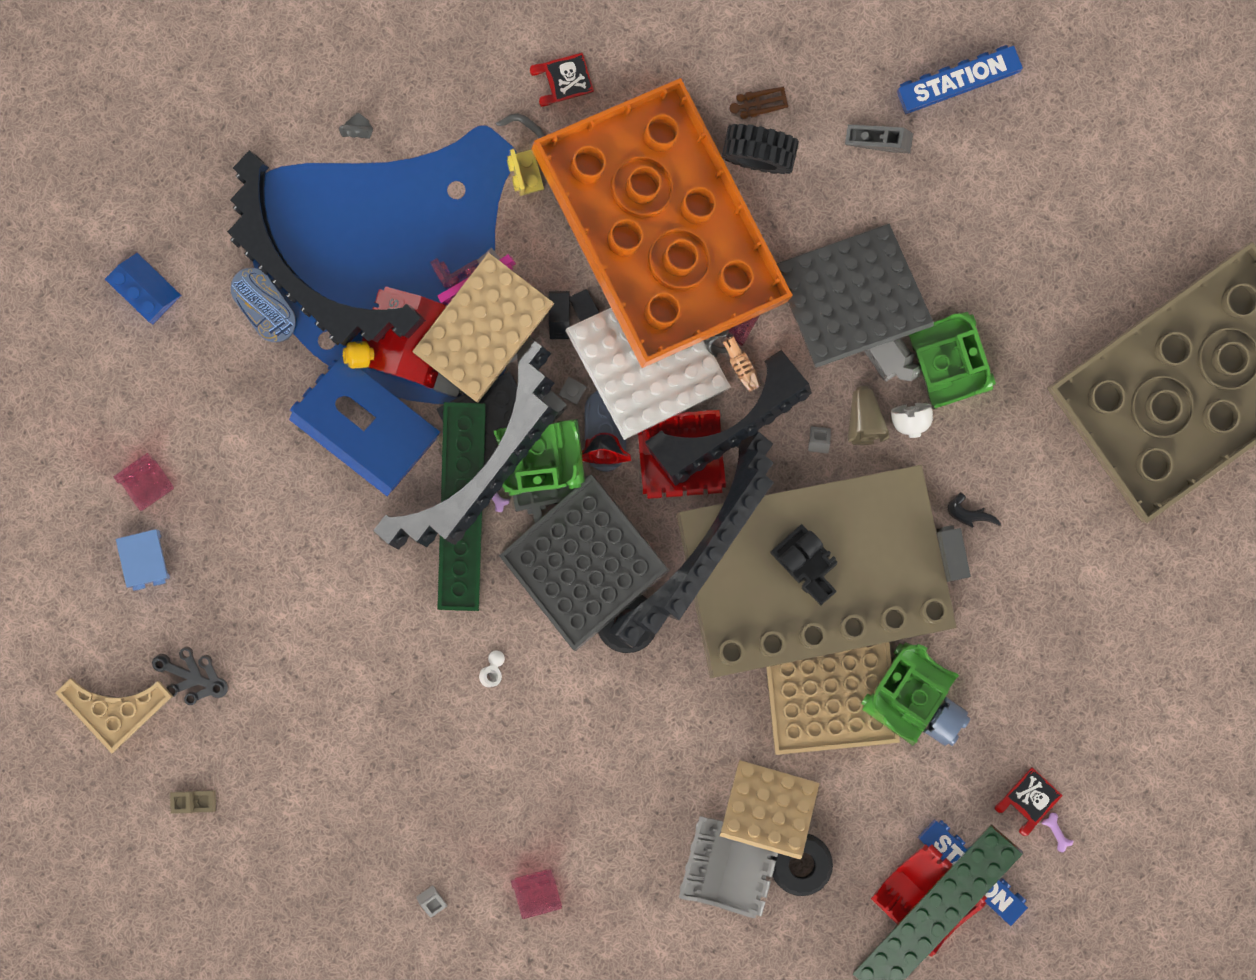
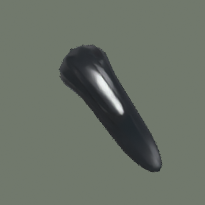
(966, 516)

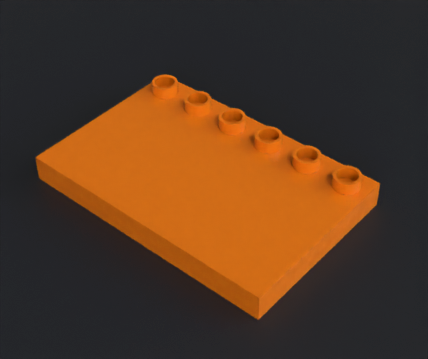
(661, 222)

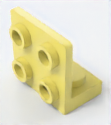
(526, 172)

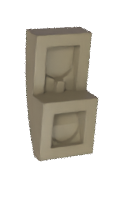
(193, 801)

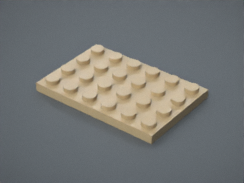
(483, 327)

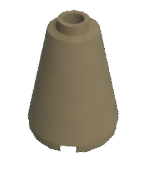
(866, 418)

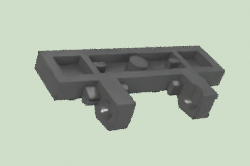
(538, 500)

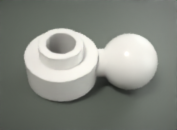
(496, 659)

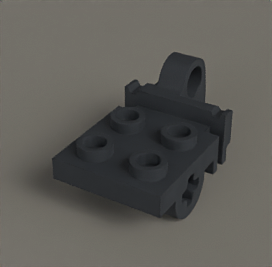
(807, 560)

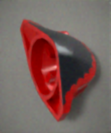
(604, 449)

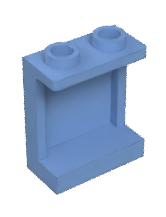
(142, 559)

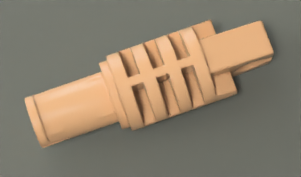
(742, 364)

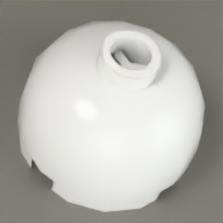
(912, 419)

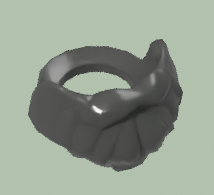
(356, 127)
(712, 348)

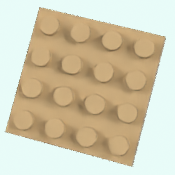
(769, 809)

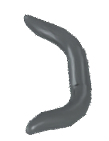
(523, 119)

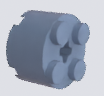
(947, 723)

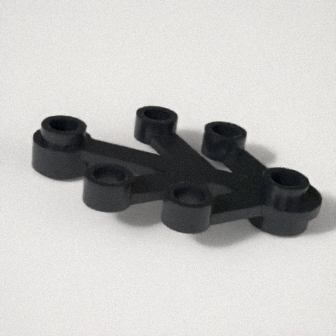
(193, 676)

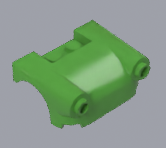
(952, 360)
(551, 461)
(909, 692)

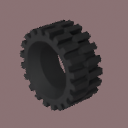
(760, 148)

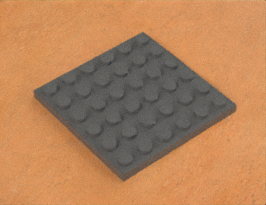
(854, 295)
(584, 563)

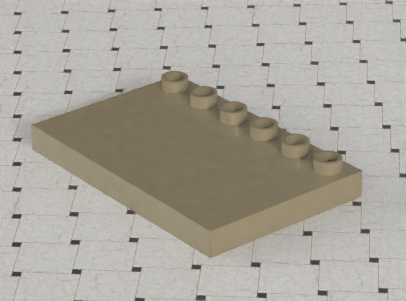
(1172, 390)
(884, 576)

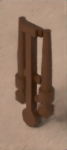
(735, 108)

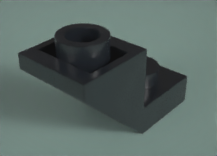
(559, 314)

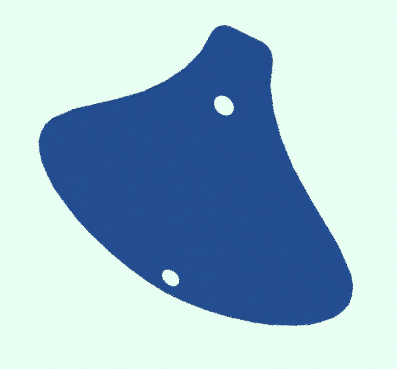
(381, 226)

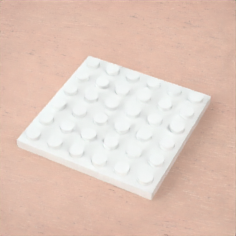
(649, 394)

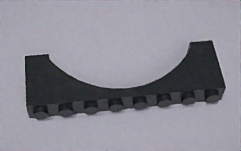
(685, 456)

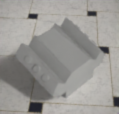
(893, 360)

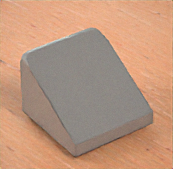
(819, 439)
(431, 901)

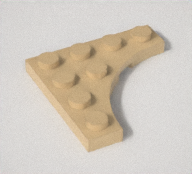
(113, 718)

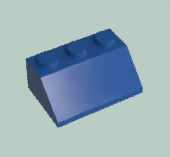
(143, 287)

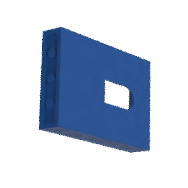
(386, 447)

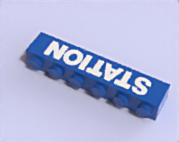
(960, 79)
(999, 897)

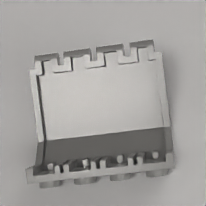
(726, 871)

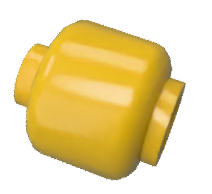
(358, 354)

